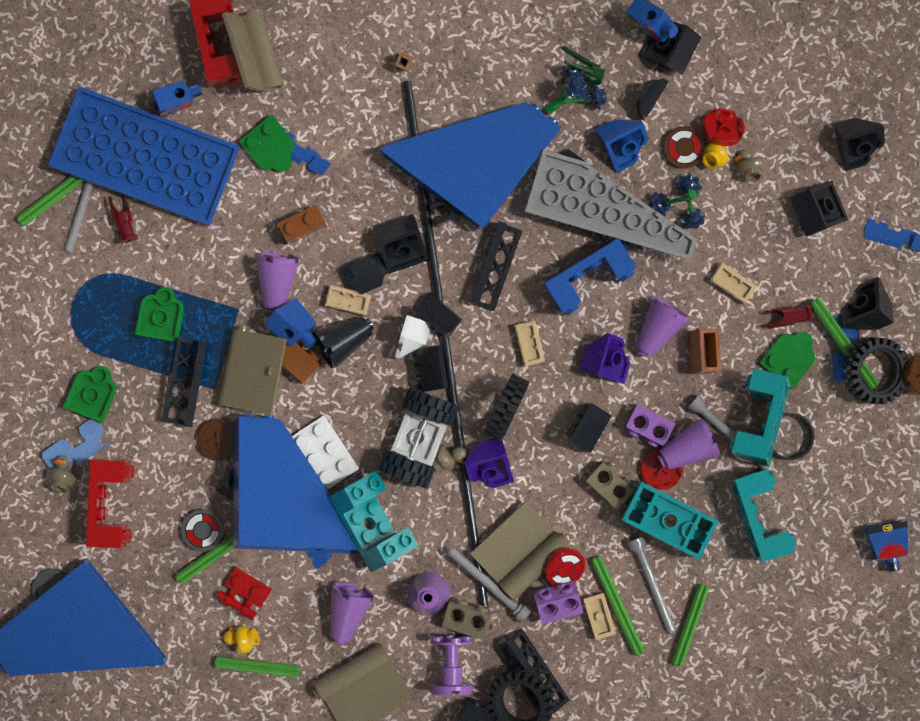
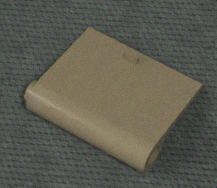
(253, 51)
(252, 371)
(518, 550)
(363, 687)

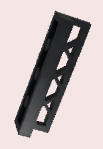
(490, 259)
(191, 384)
(517, 657)

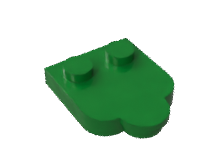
(270, 145)
(160, 316)
(790, 356)
(92, 394)

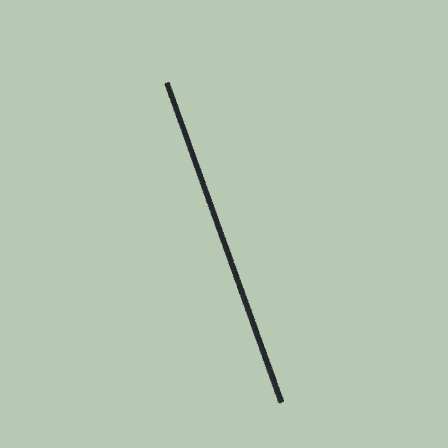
(452, 390)

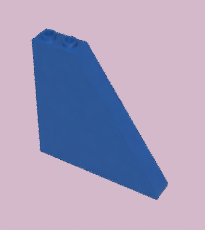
(476, 160)
(279, 495)
(76, 628)

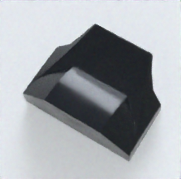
(650, 96)
(364, 274)

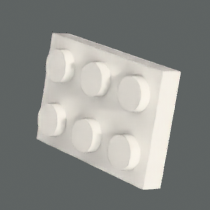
(325, 452)

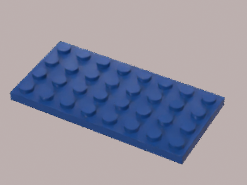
(144, 156)

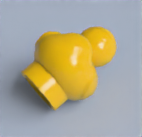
(715, 156)
(243, 637)

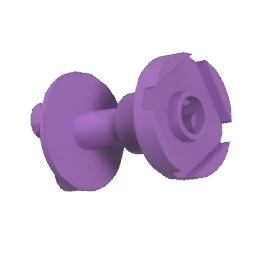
(451, 673)

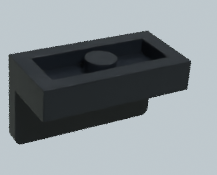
(438, 314)

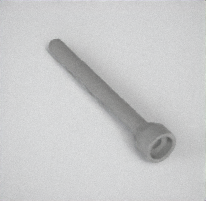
(78, 217)
(697, 405)
(638, 545)
(520, 611)

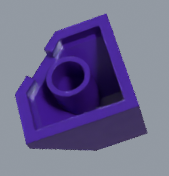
(606, 359)
(489, 464)

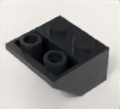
(589, 426)

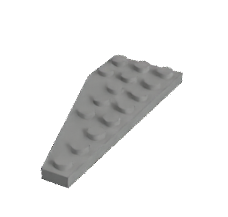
(587, 199)

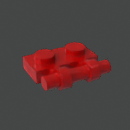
(249, 588)

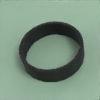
(812, 437)

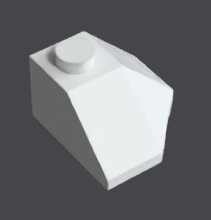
(413, 336)

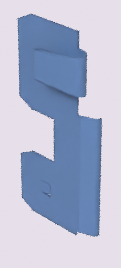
(91, 432)

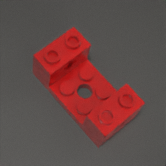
(221, 69)
(100, 533)

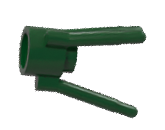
(593, 72)

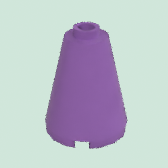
(275, 277)
(659, 326)
(689, 447)
(428, 584)
(347, 610)

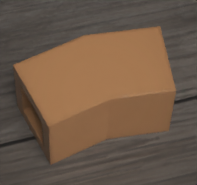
(404, 55)

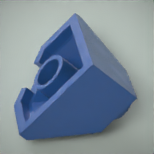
(622, 141)

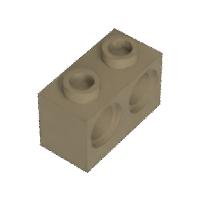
(606, 489)
(467, 625)

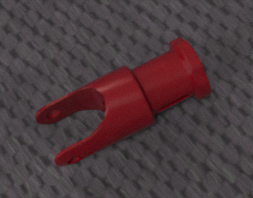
(123, 221)
(791, 315)

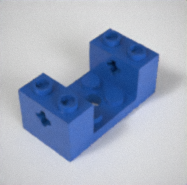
(615, 259)

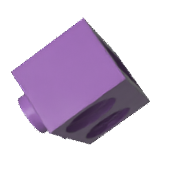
(651, 421)
(558, 602)

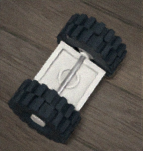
(418, 438)

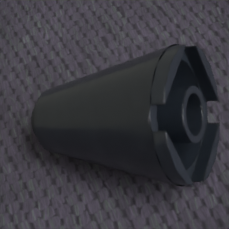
(342, 339)

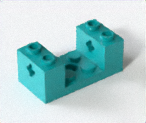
(774, 390)
(650, 507)
(381, 543)
(764, 546)

